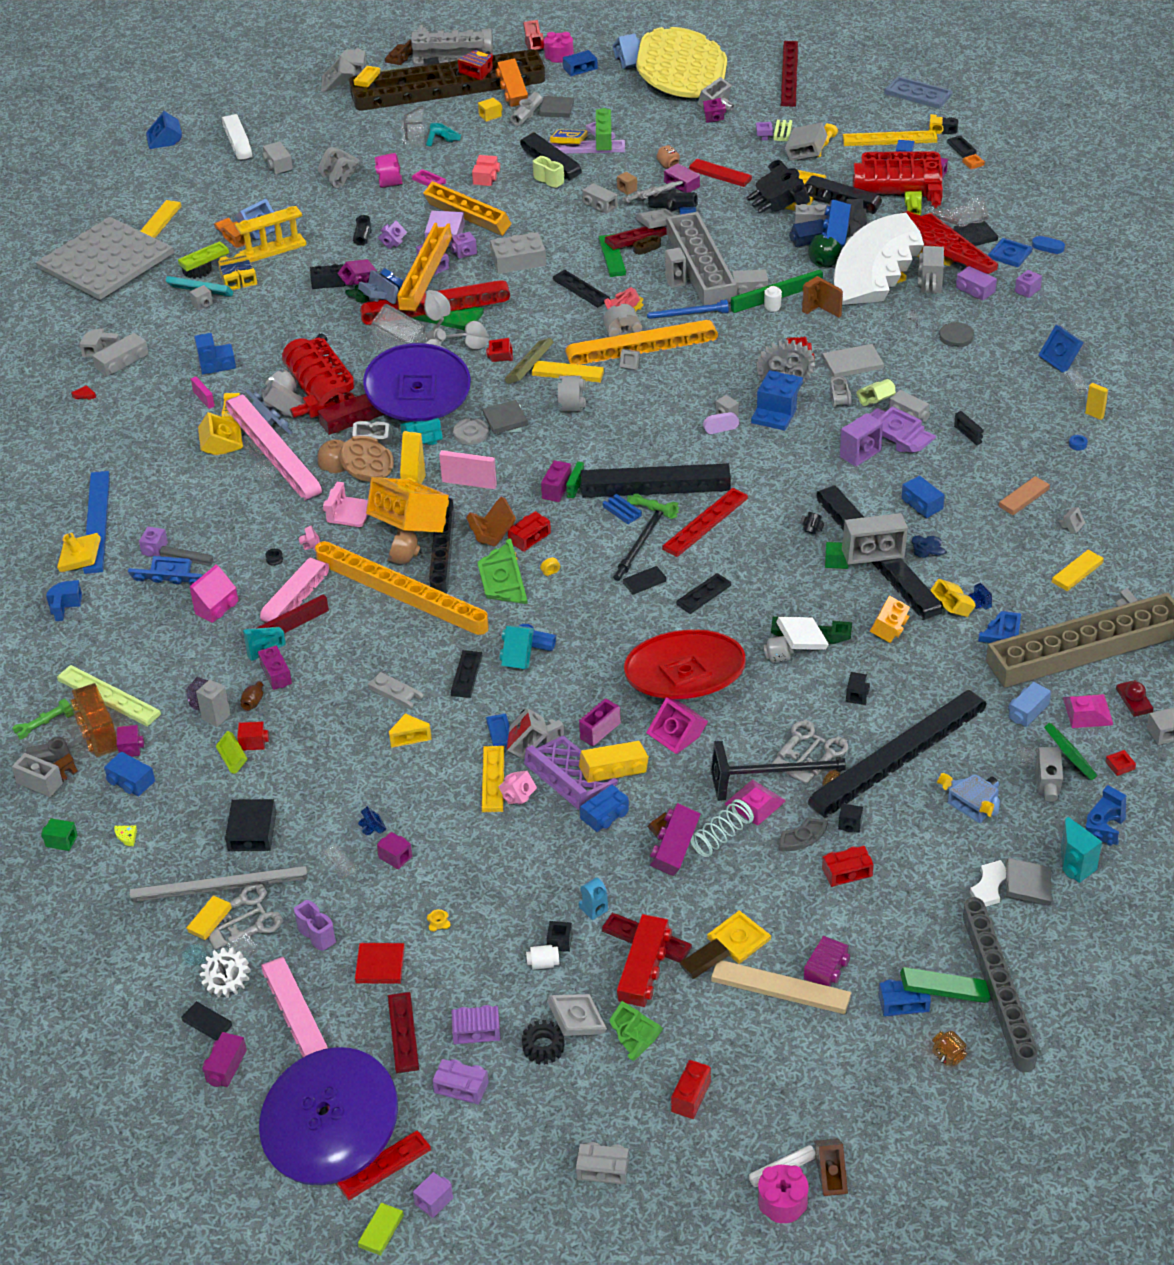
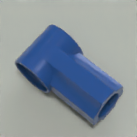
(541, 639)

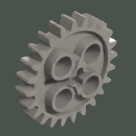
(786, 359)

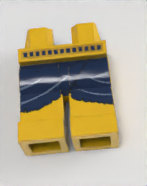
(237, 270)

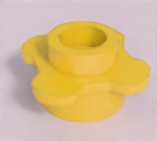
(437, 915)

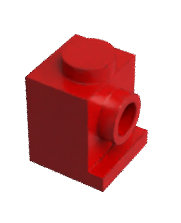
(500, 350)

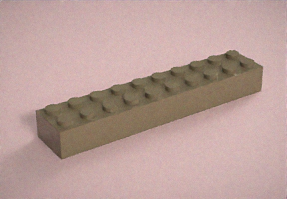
(1082, 640)

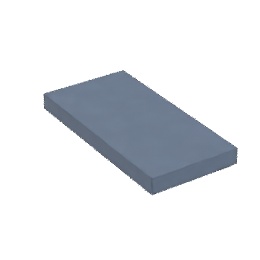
(918, 92)

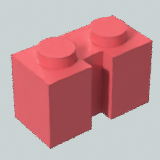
(485, 170)

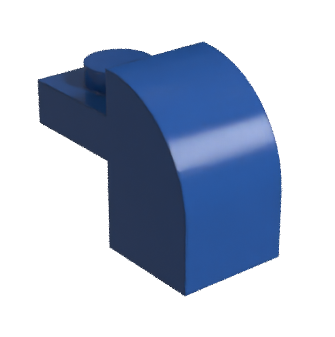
(62, 596)

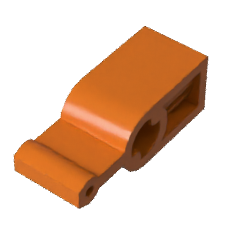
(230, 232)

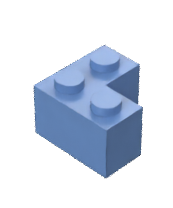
(626, 50)

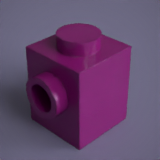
(129, 740)
(394, 850)

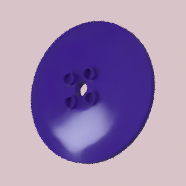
(395, 373)
(344, 1140)

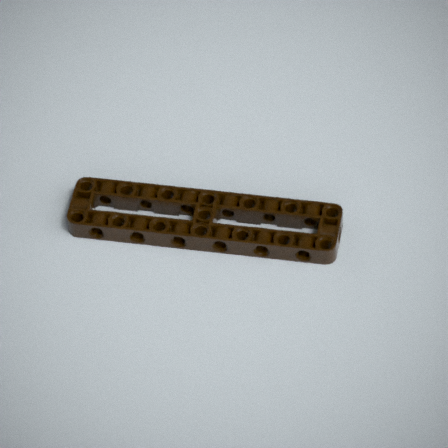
(444, 78)

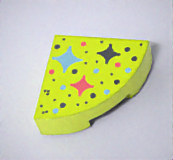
(126, 834)

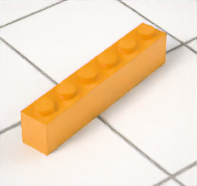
(473, 210)

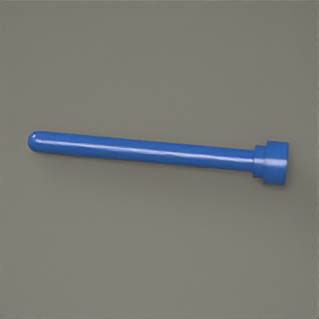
(721, 306)

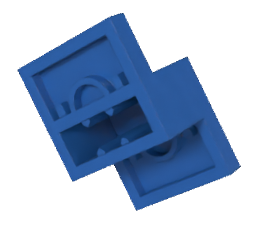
(777, 400)

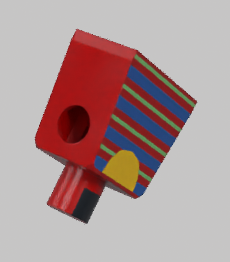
(476, 64)

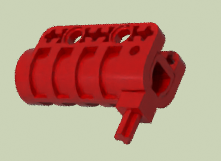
(317, 375)

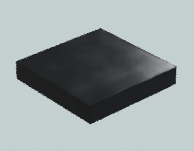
(977, 233)

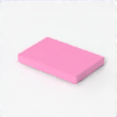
(468, 469)

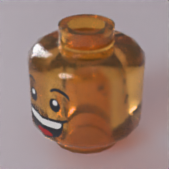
(949, 1048)

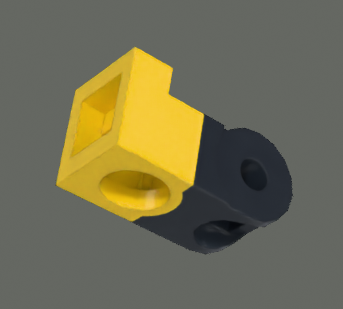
(943, 125)

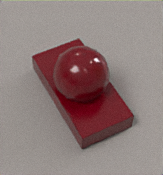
(1134, 696)

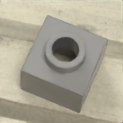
(201, 297)
(727, 404)

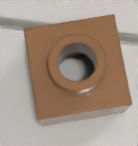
(626, 183)

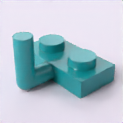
(442, 130)

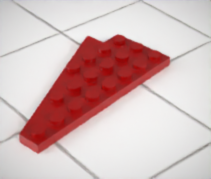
(956, 247)

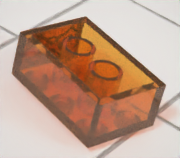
(95, 720)

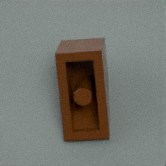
(831, 1166)

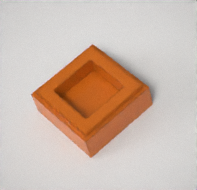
(973, 161)

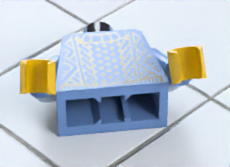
(972, 795)

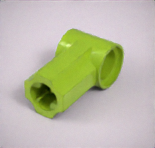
(913, 202)

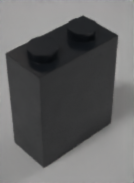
(250, 825)

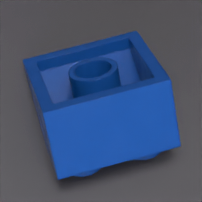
(164, 131)

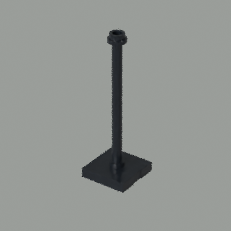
(721, 770)

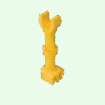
(831, 131)

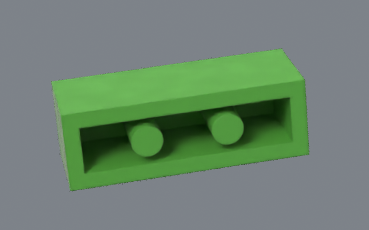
(603, 129)

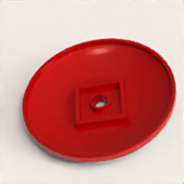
(684, 664)

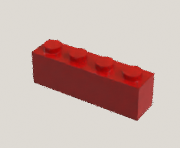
(643, 960)

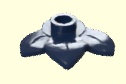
(925, 546)

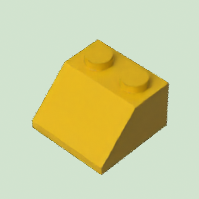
(219, 435)

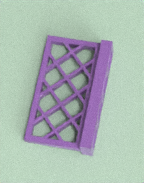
(558, 777)

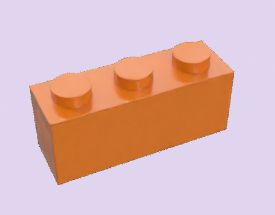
(511, 82)

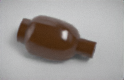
(252, 696)

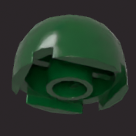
(824, 251)

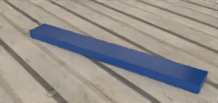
(98, 515)

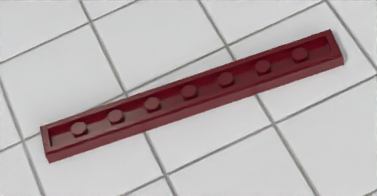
(789, 74)

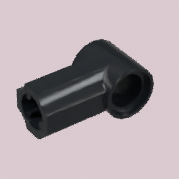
(362, 230)

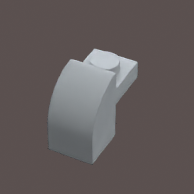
(96, 341)

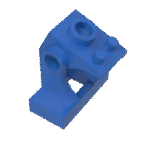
(1110, 807)

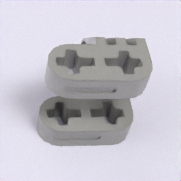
(338, 167)

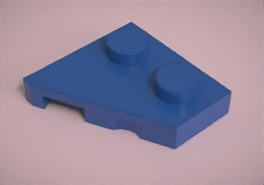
(1003, 627)

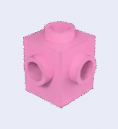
(517, 787)

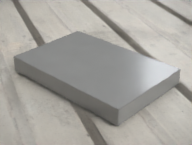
(853, 360)

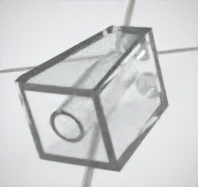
(395, 328)

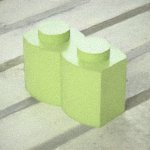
(548, 171)
(876, 392)

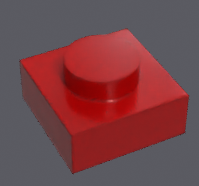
(1120, 762)

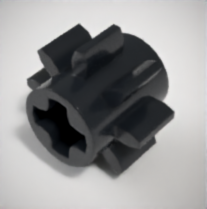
(812, 523)

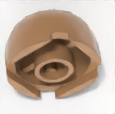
(329, 456)
(404, 547)

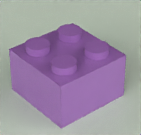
(861, 439)

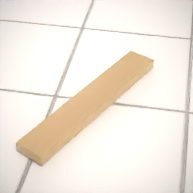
(781, 986)

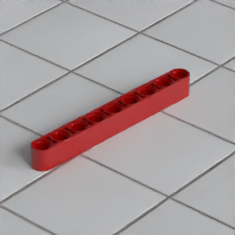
(460, 301)

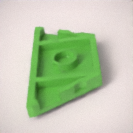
(502, 575)

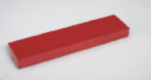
(720, 172)
(385, 1164)

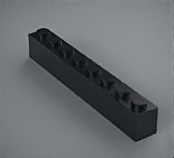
(656, 480)

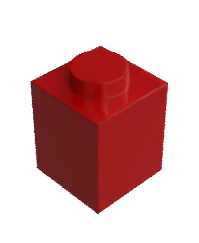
(252, 735)

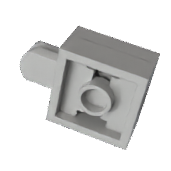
(931, 269)

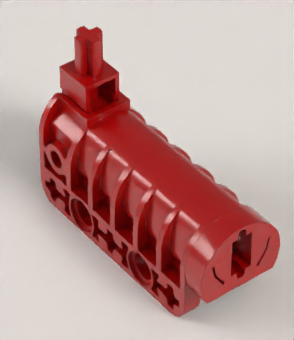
(900, 174)

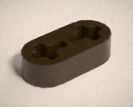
(647, 244)

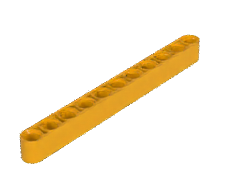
(403, 588)

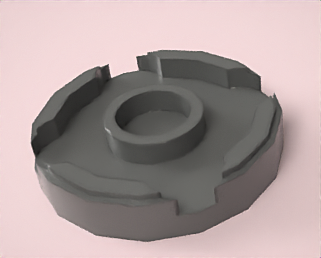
(956, 334)

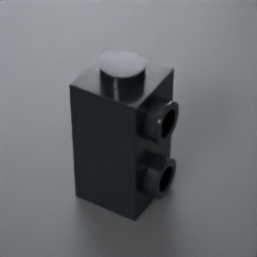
(326, 276)

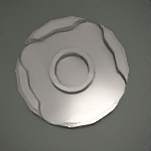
(470, 432)

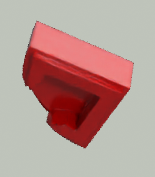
(83, 393)

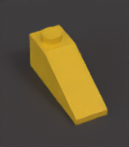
(412, 457)

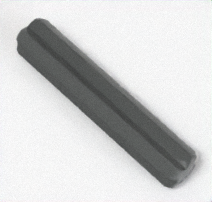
(195, 557)

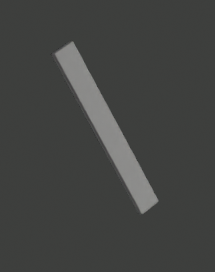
(218, 884)

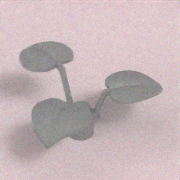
(438, 306)

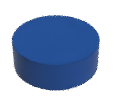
(1078, 442)

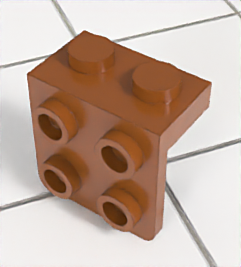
(822, 295)
(494, 525)

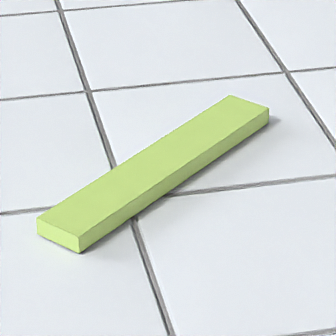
(111, 696)

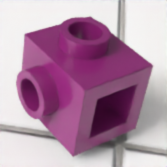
(714, 110)

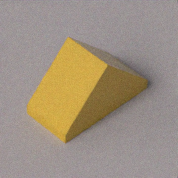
(409, 731)

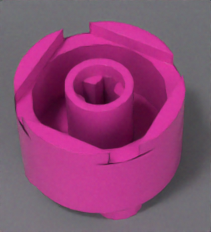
(557, 46)
(388, 169)
(783, 1193)

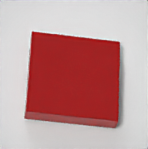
(380, 963)

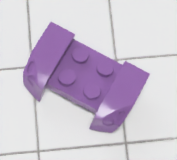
(903, 429)

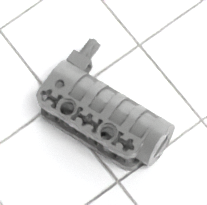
(448, 45)

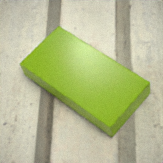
(231, 752)
(380, 1229)

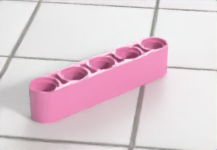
(295, 589)

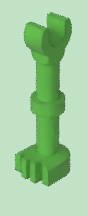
(669, 510)
(64, 707)

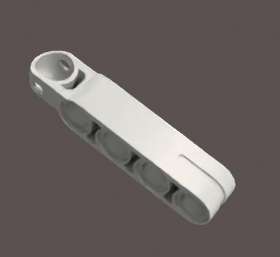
(237, 136)

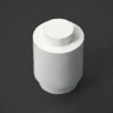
(772, 299)
(542, 957)

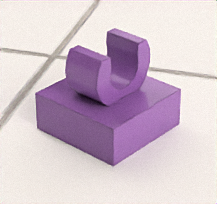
(764, 130)

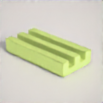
(783, 124)

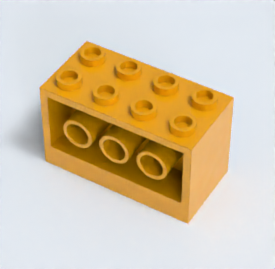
(407, 504)

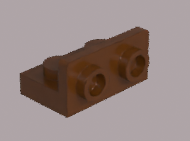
(400, 53)

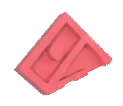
(628, 297)

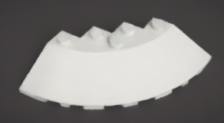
(876, 257)

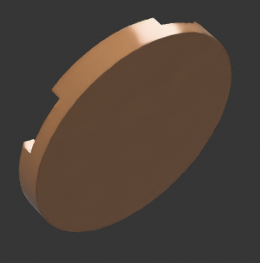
(366, 458)

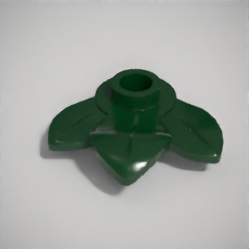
(357, 294)

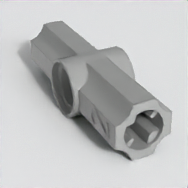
(526, 109)

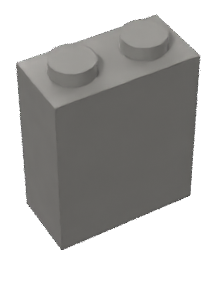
(806, 141)

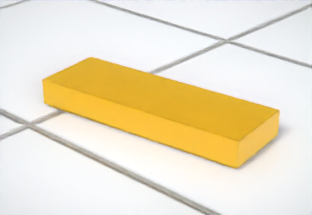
(1077, 570)

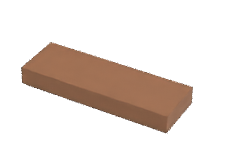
(1024, 495)

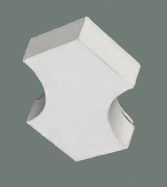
(992, 878)

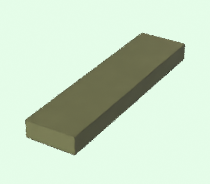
(528, 360)

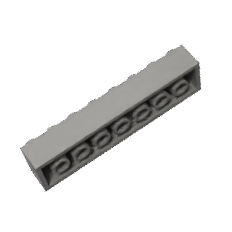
(703, 260)

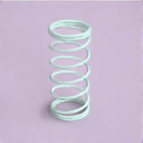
(735, 813)

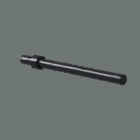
(625, 564)

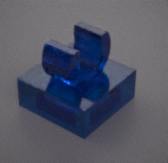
(981, 596)
(371, 821)

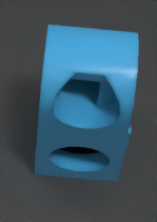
(594, 895)

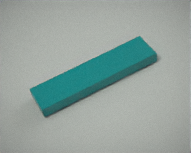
(193, 284)

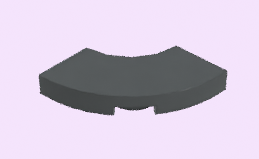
(803, 836)

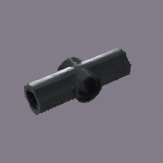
(673, 200)

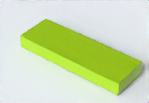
(203, 256)

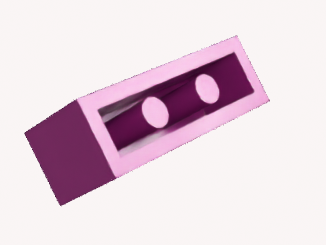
(674, 839)

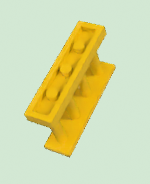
(275, 247)

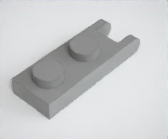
(394, 690)

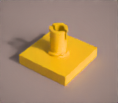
(78, 551)

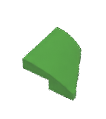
(634, 1029)

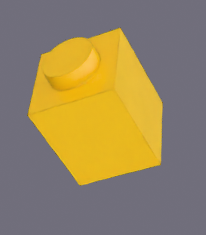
(490, 109)

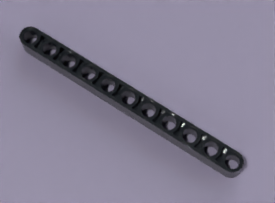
(894, 570)
(895, 753)

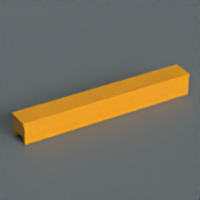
(424, 267)

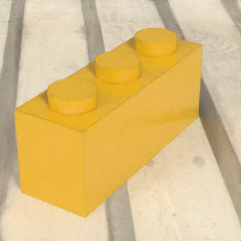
(613, 761)

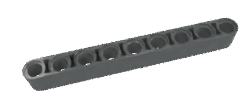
(1000, 985)

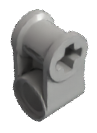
(839, 391)

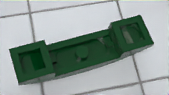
(838, 632)

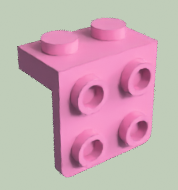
(344, 509)

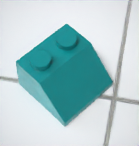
(1079, 851)

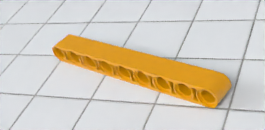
(642, 341)

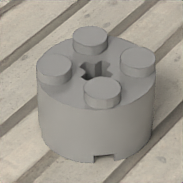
(621, 320)
(571, 393)

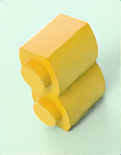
(953, 597)

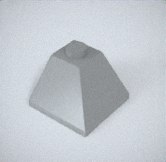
(337, 74)

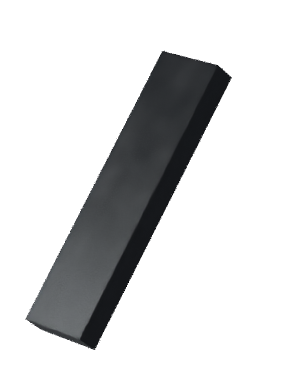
(580, 288)

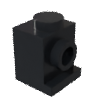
(857, 688)

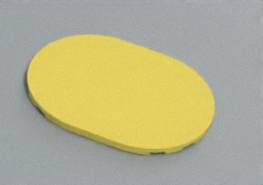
(680, 61)

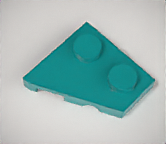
(262, 639)

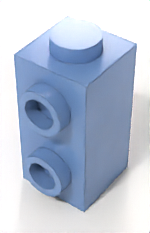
(1029, 704)

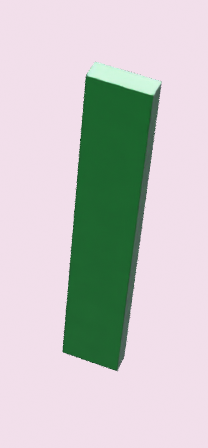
(756, 297)

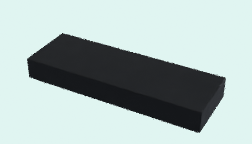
(703, 593)
(466, 674)

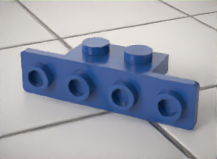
(167, 569)

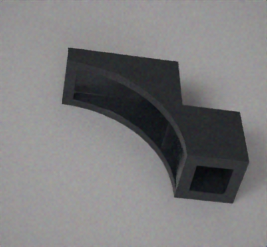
(857, 215)

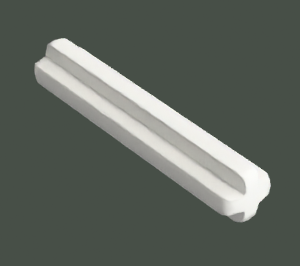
(797, 1158)

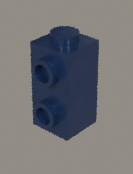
(802, 233)

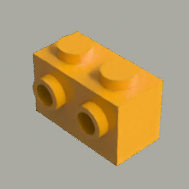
(890, 619)

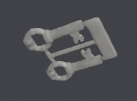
(651, 191)
(786, 750)
(216, 937)

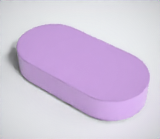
(720, 422)

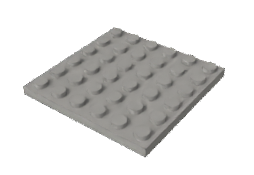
(104, 257)

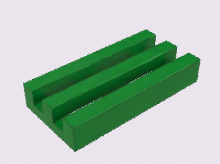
(575, 480)

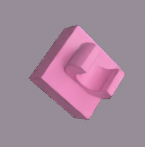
(310, 539)

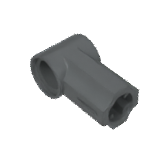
(53, 750)

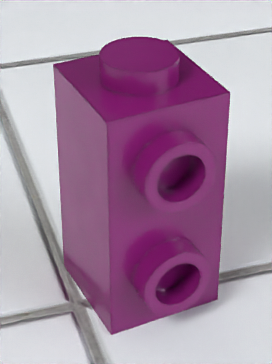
(356, 271)
(275, 667)
(224, 1059)

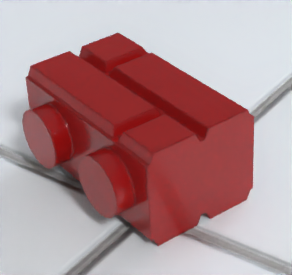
(529, 531)
(847, 865)
(691, 1089)

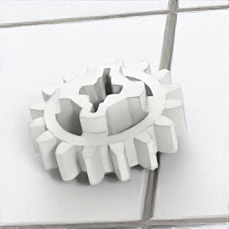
(214, 972)

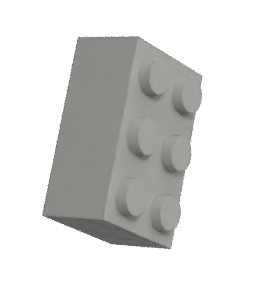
(518, 252)
(874, 538)

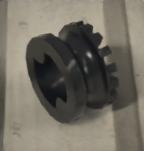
(274, 557)

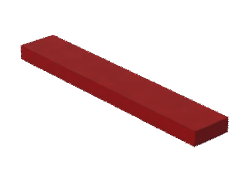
(704, 522)

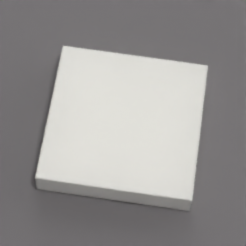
(802, 633)

